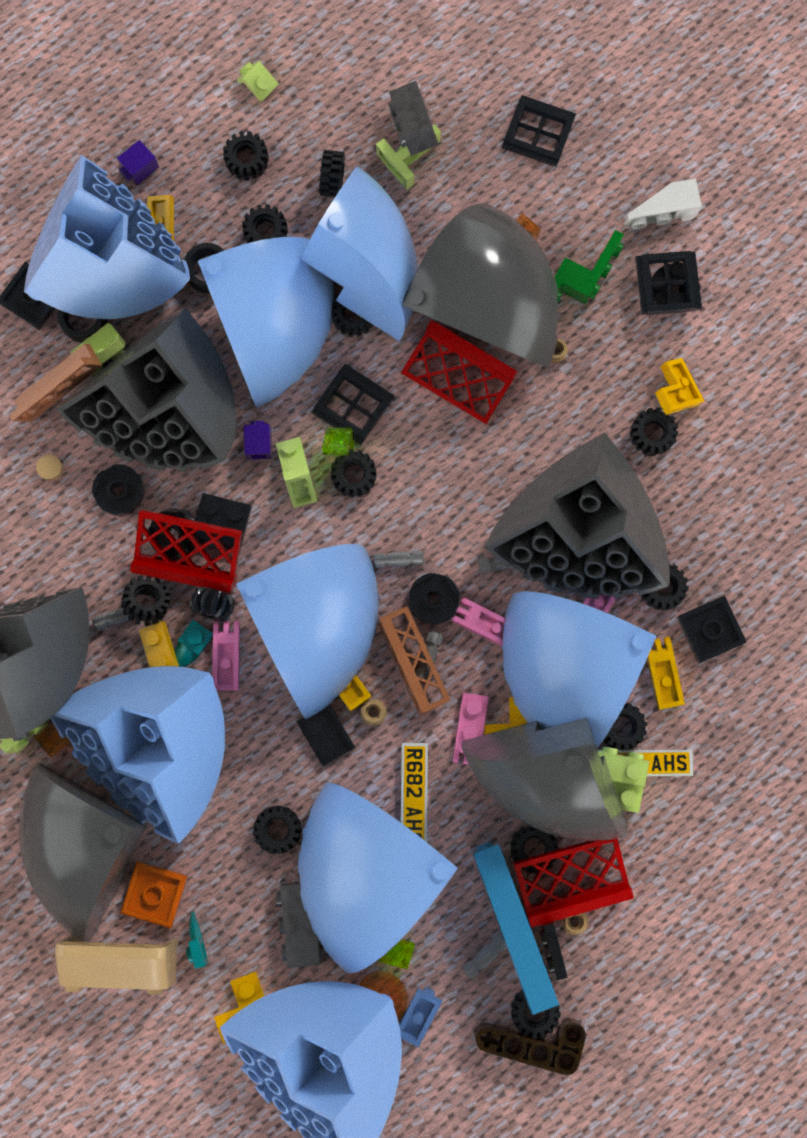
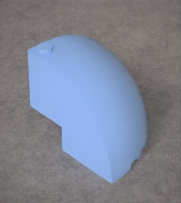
(103, 251)
(366, 251)
(271, 311)
(316, 620)
(570, 661)
(150, 742)
(364, 877)
(322, 1056)

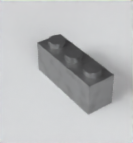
(412, 118)
(301, 942)

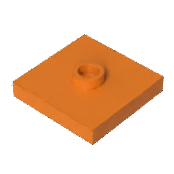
(154, 894)

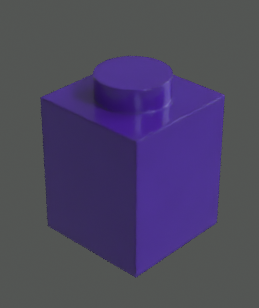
(137, 163)
(258, 441)

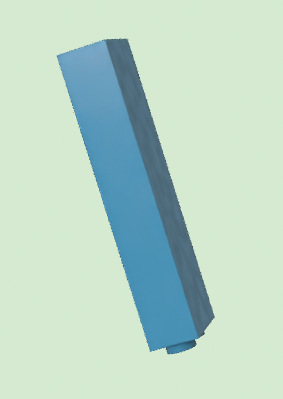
(515, 928)

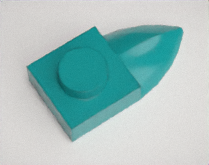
(192, 643)
(196, 951)

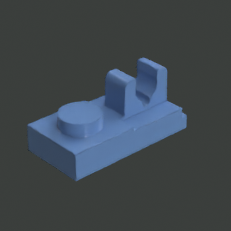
(419, 1016)

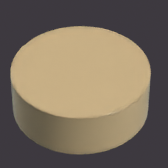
(49, 467)

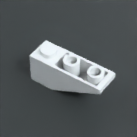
(673, 202)

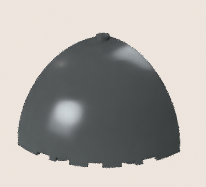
(490, 283)
(160, 400)
(585, 527)
(40, 658)
(550, 779)
(74, 849)

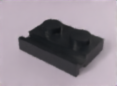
(326, 735)
(555, 961)

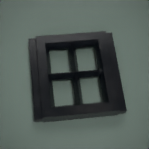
(531, 150)
(646, 285)
(365, 386)

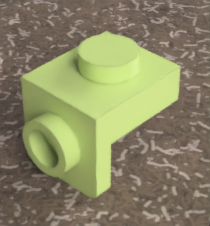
(257, 79)

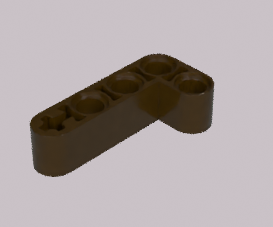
(528, 1044)

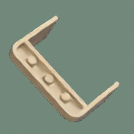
(116, 965)

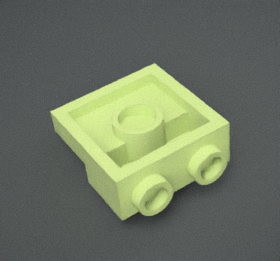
(628, 776)

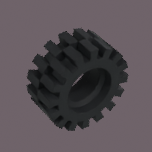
(242, 142)
(331, 173)
(261, 215)
(346, 326)
(660, 418)
(357, 488)
(677, 595)
(141, 612)
(636, 734)
(261, 833)
(522, 836)
(531, 1028)

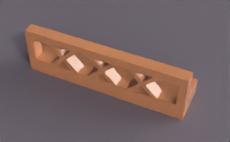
(56, 384)
(404, 665)

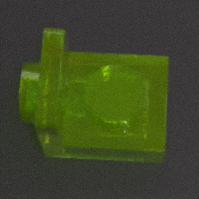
(337, 441)
(399, 954)

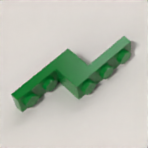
(581, 282)

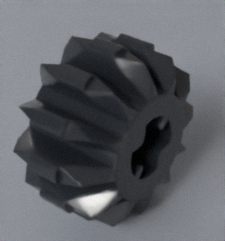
(212, 604)

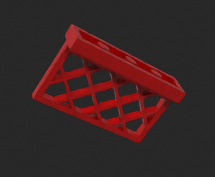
(471, 354)
(180, 571)
(573, 902)

